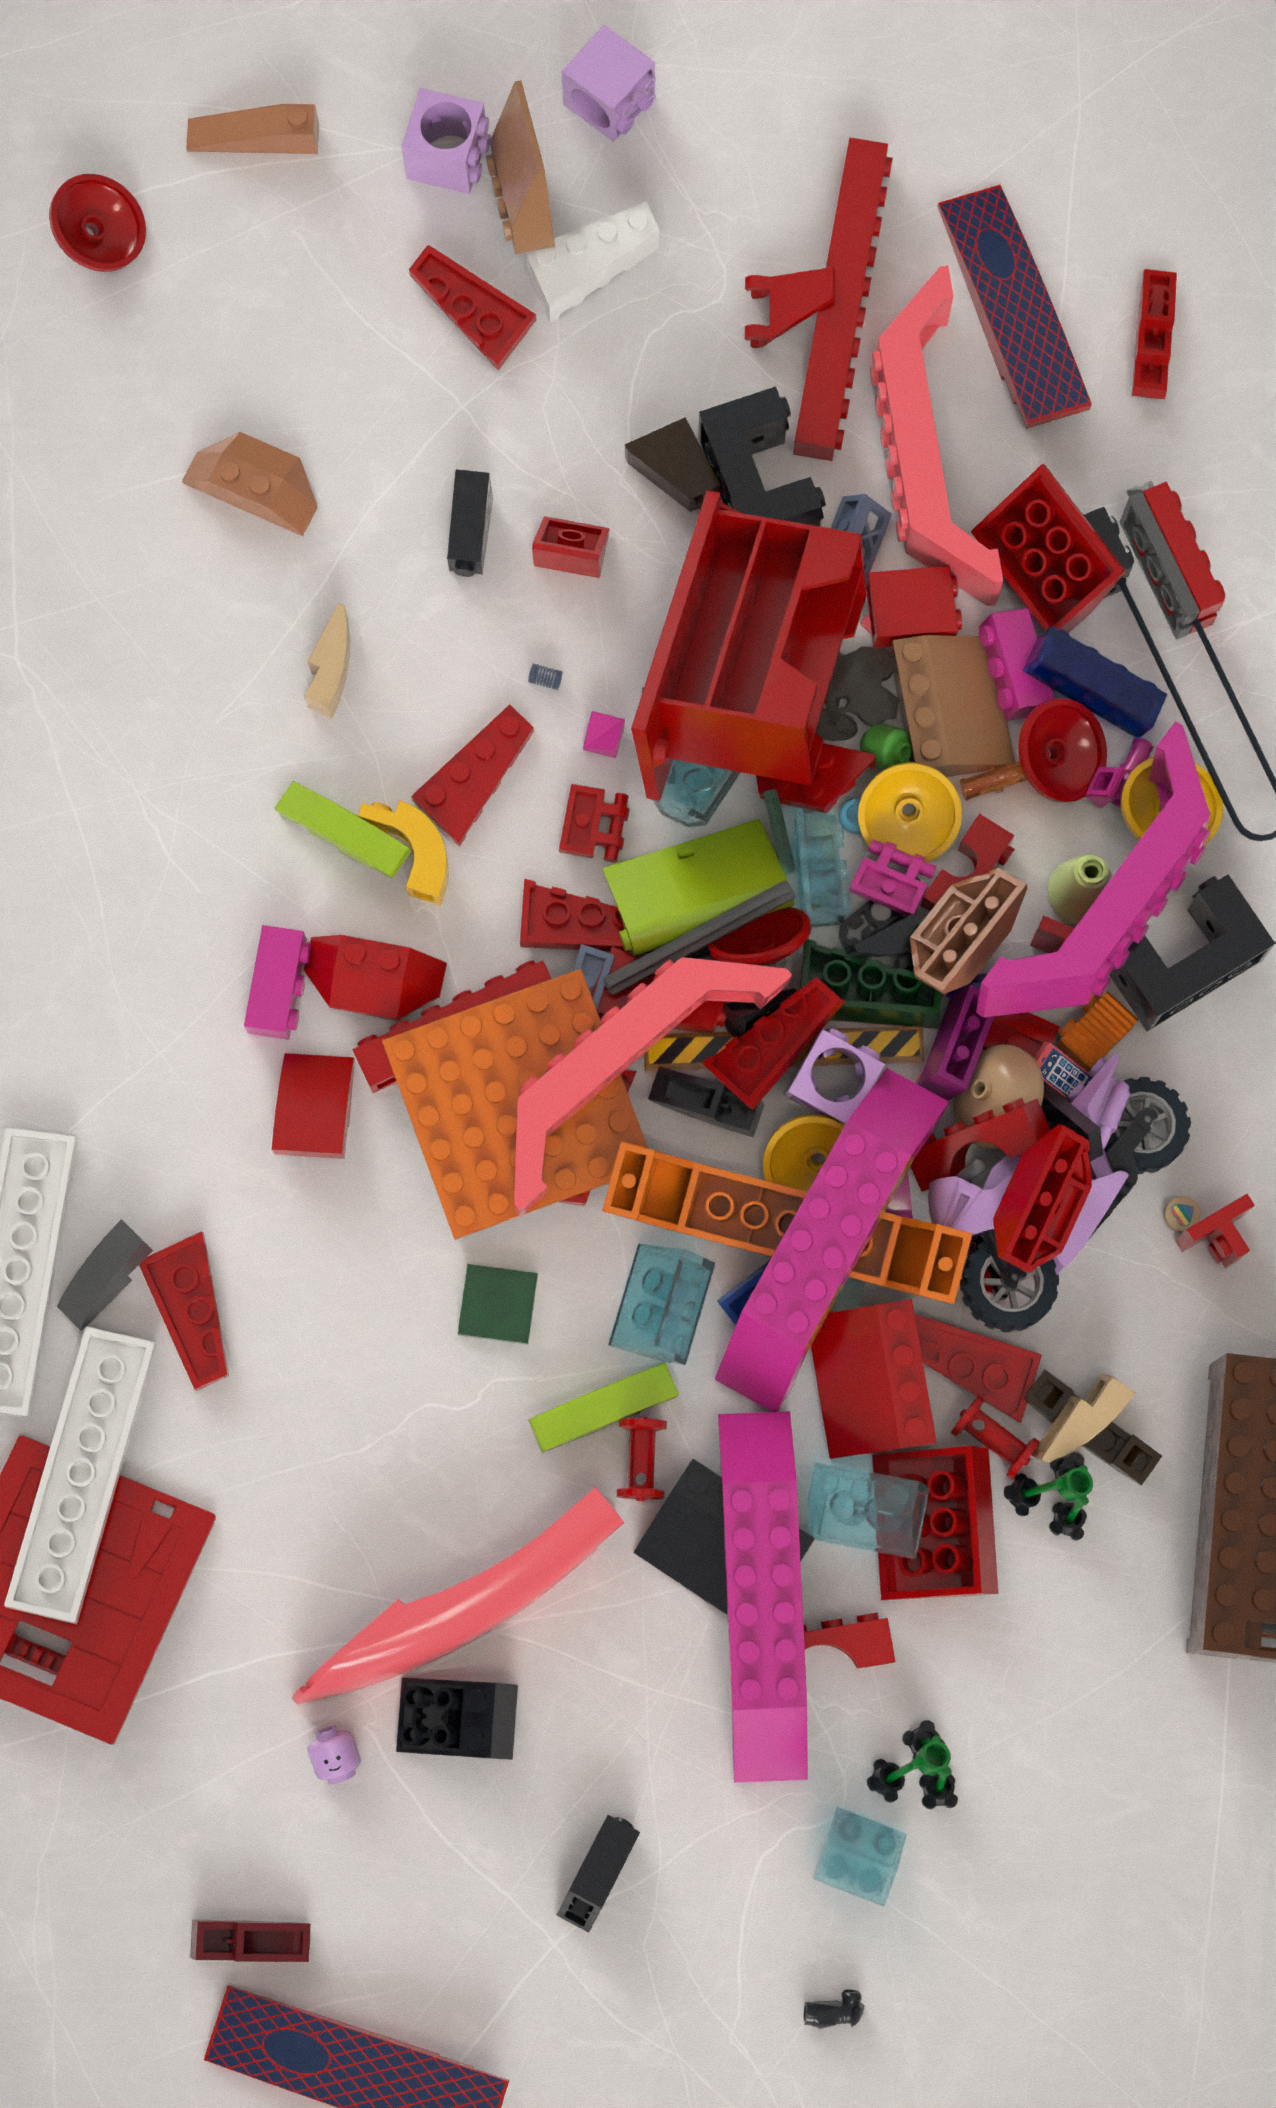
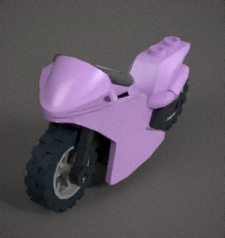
(971, 1208)

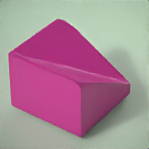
(604, 734)

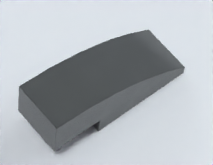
(103, 1275)

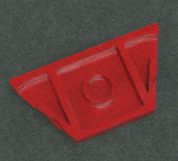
(833, 777)

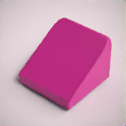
(1104, 785)

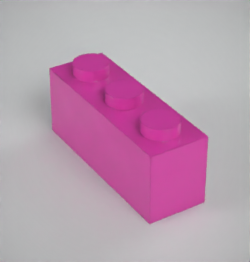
(1008, 643)
(277, 982)

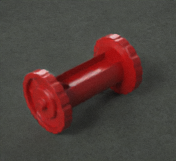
(995, 1437)
(641, 1458)

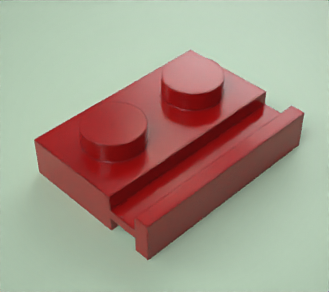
(1022, 1031)

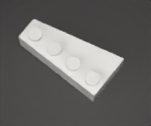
(591, 257)

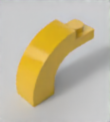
(430, 866)

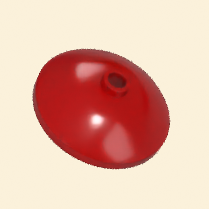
(108, 211)
(1074, 744)
(764, 939)

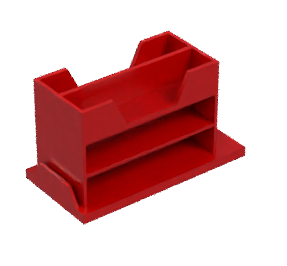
(749, 647)

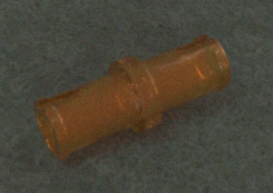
(993, 780)

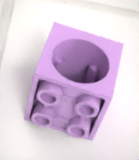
(609, 83)
(440, 116)
(803, 1085)

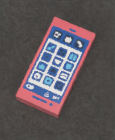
(1060, 1070)

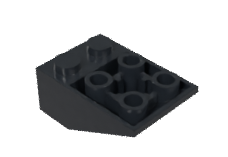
(457, 1718)

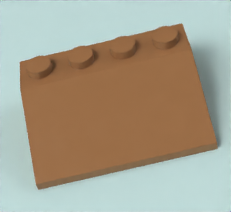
(520, 177)
(950, 704)

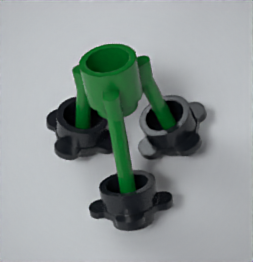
(1071, 1482)
(930, 1757)

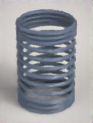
(533, 675)

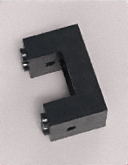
(729, 439)
(1234, 946)

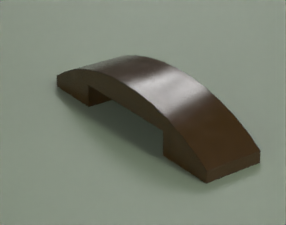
(1112, 1445)

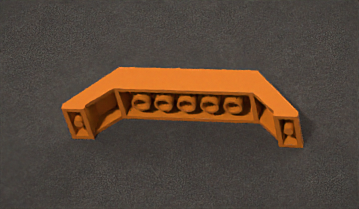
(756, 1214)

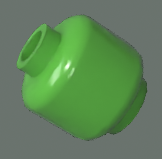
(888, 744)

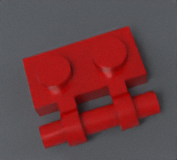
(583, 820)

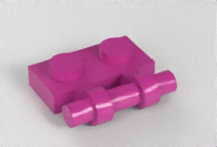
(887, 886)

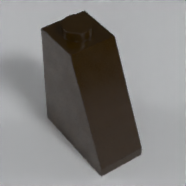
(674, 463)

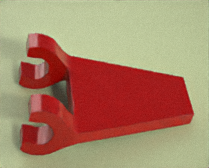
(791, 301)

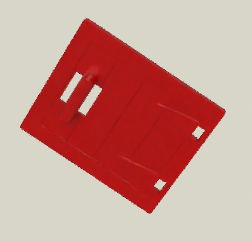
(125, 1610)

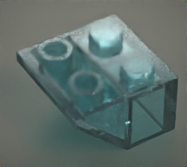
(860, 1856)

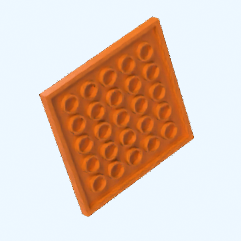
(464, 1091)

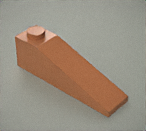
(257, 130)

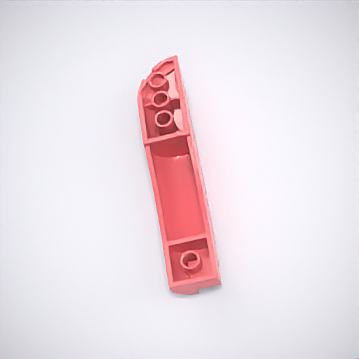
(446, 1621)

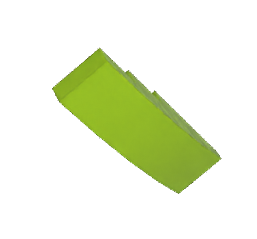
(342, 829)
(603, 1407)

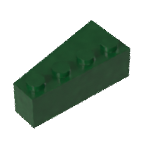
(871, 990)

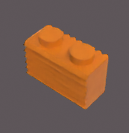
(1096, 1031)

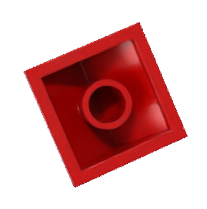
(570, 546)

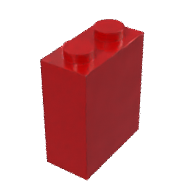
(911, 604)

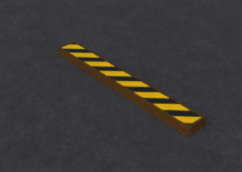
(688, 1050)

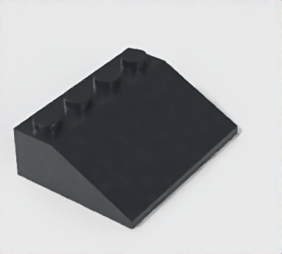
(689, 1536)

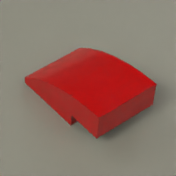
(313, 1106)

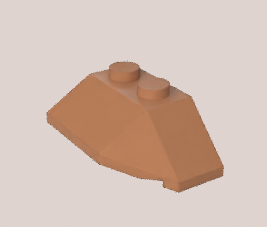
(255, 480)
(965, 929)

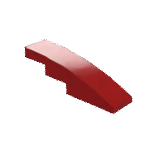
(1154, 334)

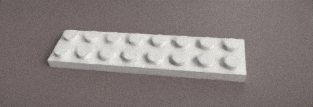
(32, 1212)
(80, 1475)

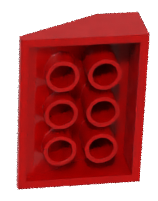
(1049, 552)
(872, 1380)
(957, 1530)

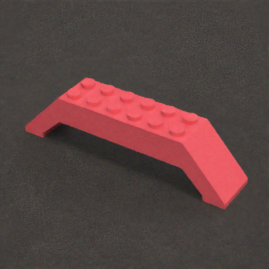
(914, 449)
(620, 1042)

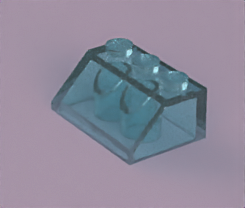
(694, 792)
(820, 867)
(662, 1303)
(866, 1510)

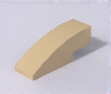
(330, 664)
(1083, 1419)

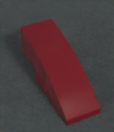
(250, 1941)

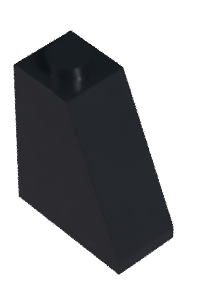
(469, 522)
(598, 1873)

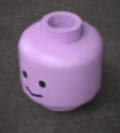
(334, 1755)

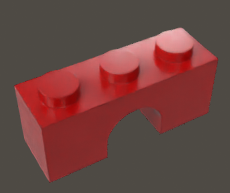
(985, 846)

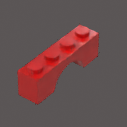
(1010, 1131)
(864, 1642)

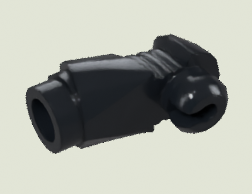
(830, 2013)

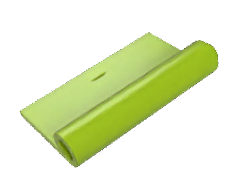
(691, 884)

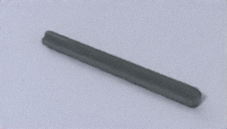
(699, 937)

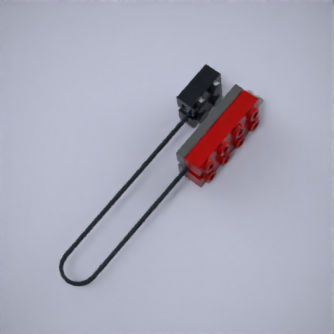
(1183, 589)

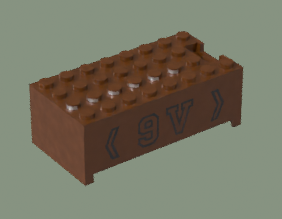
(1237, 1513)

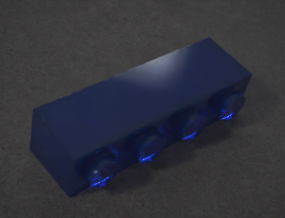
(1095, 682)

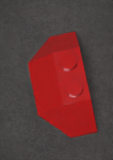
(373, 976)
(1043, 1199)

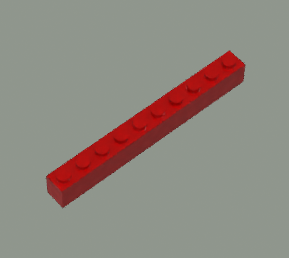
(836, 323)

